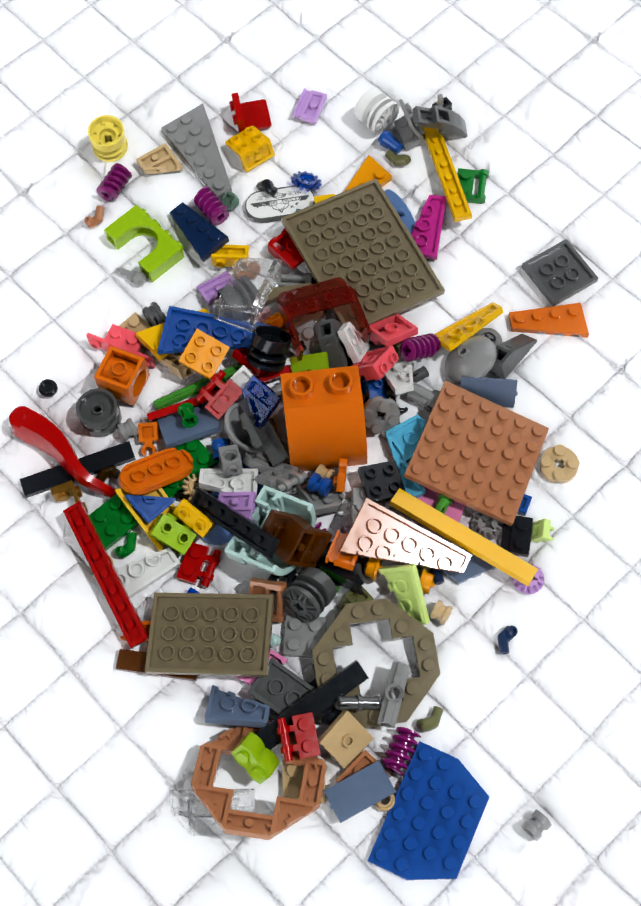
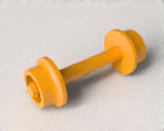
(374, 564)

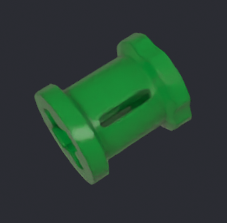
(186, 411)

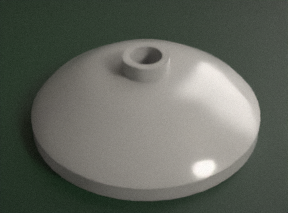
(471, 359)
(235, 432)

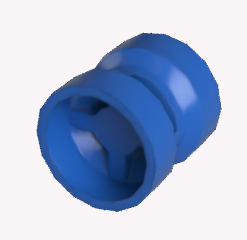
(220, 442)
(319, 484)

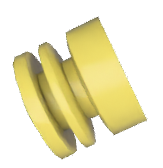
(108, 138)

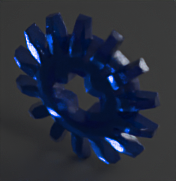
(298, 181)

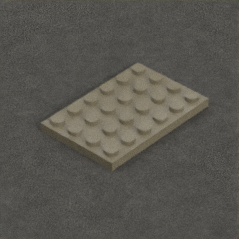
(210, 634)

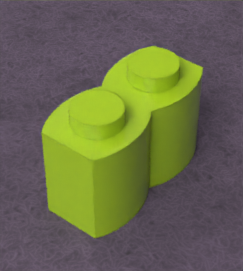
(257, 759)

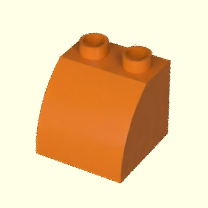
(324, 417)

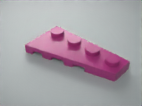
(429, 226)

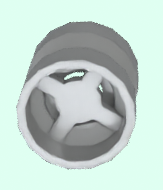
(536, 825)

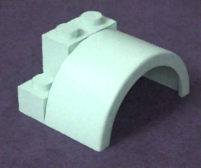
(265, 501)

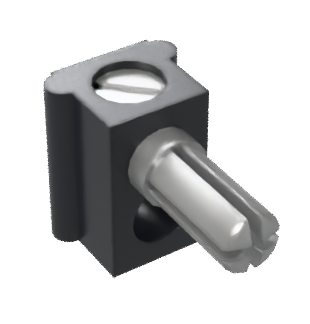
(443, 102)

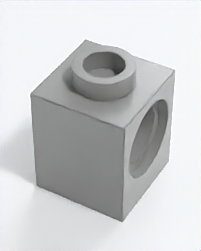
(230, 460)

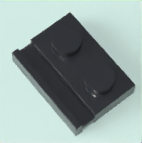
(517, 537)

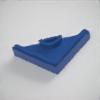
(149, 506)

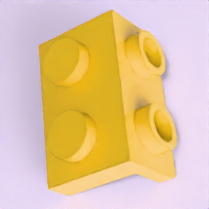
(228, 254)
(194, 518)

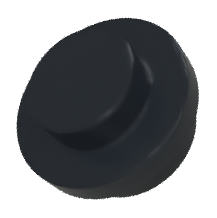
(48, 388)

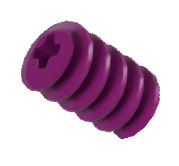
(114, 182)
(211, 206)
(419, 347)
(399, 750)

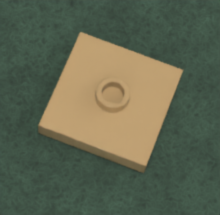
(345, 739)

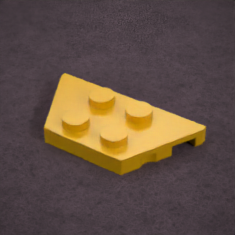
(143, 524)

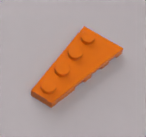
(558, 319)

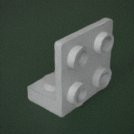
(409, 133)

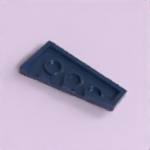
(200, 233)

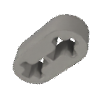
(257, 460)

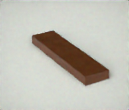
(135, 662)

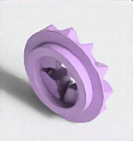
(534, 586)

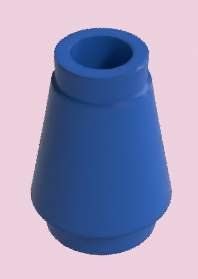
(390, 142)

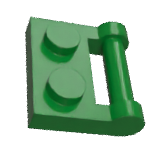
(466, 179)

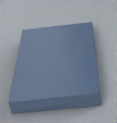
(176, 434)

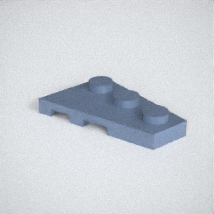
(233, 710)

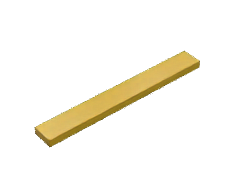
(447, 175)
(463, 537)

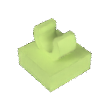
(541, 531)

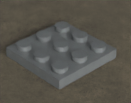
(559, 272)

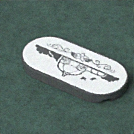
(269, 208)

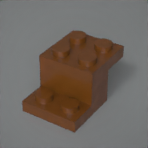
(299, 541)

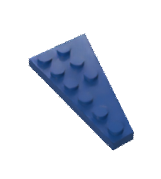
(182, 324)

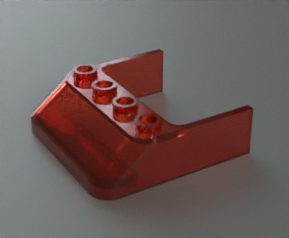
(318, 298)

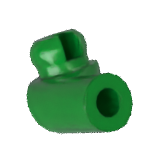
(128, 548)

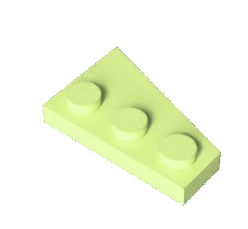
(407, 588)

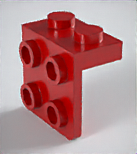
(250, 113)

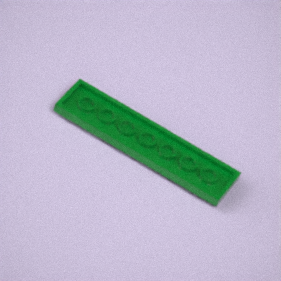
(114, 520)

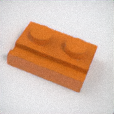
(339, 559)

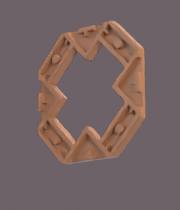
(249, 824)

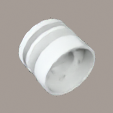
(376, 110)

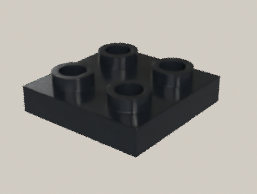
(380, 481)

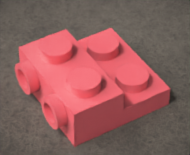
(392, 330)
(377, 362)

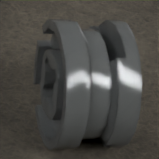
(154, 314)

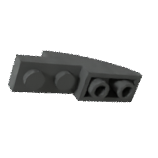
(440, 118)

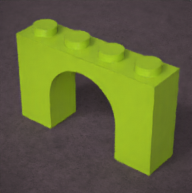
(138, 223)

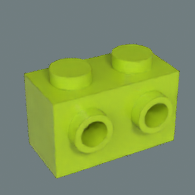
(172, 534)

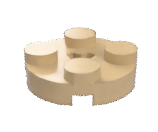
(560, 454)

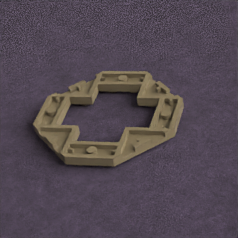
(401, 626)

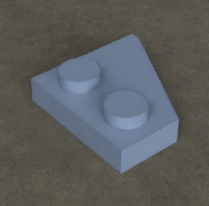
(474, 569)

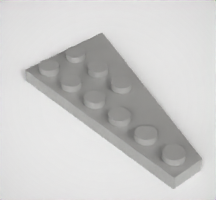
(196, 143)

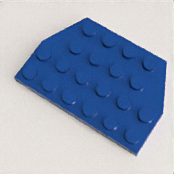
(431, 818)

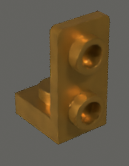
(65, 491)

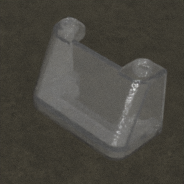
(247, 291)

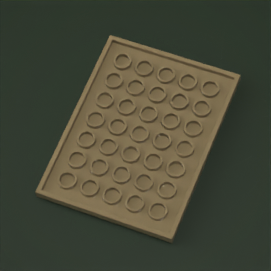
(369, 247)

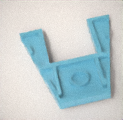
(402, 443)

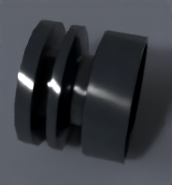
(269, 348)

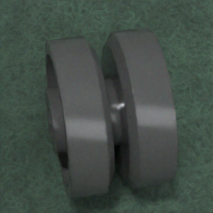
(98, 412)

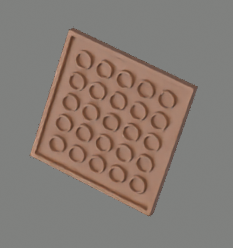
(477, 453)

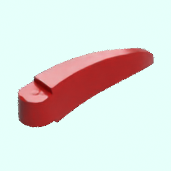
(47, 437)

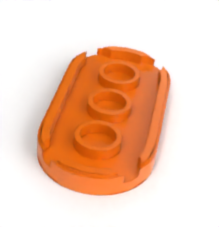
(155, 471)

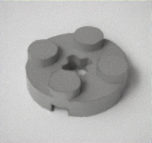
(379, 404)

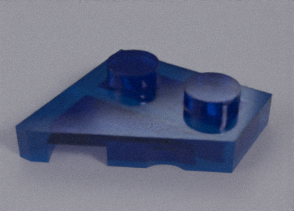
(261, 400)

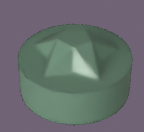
(230, 200)

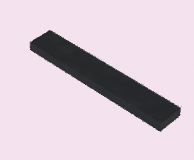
(92, 463)
(235, 523)
(316, 701)

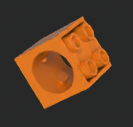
(122, 375)

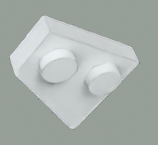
(351, 339)

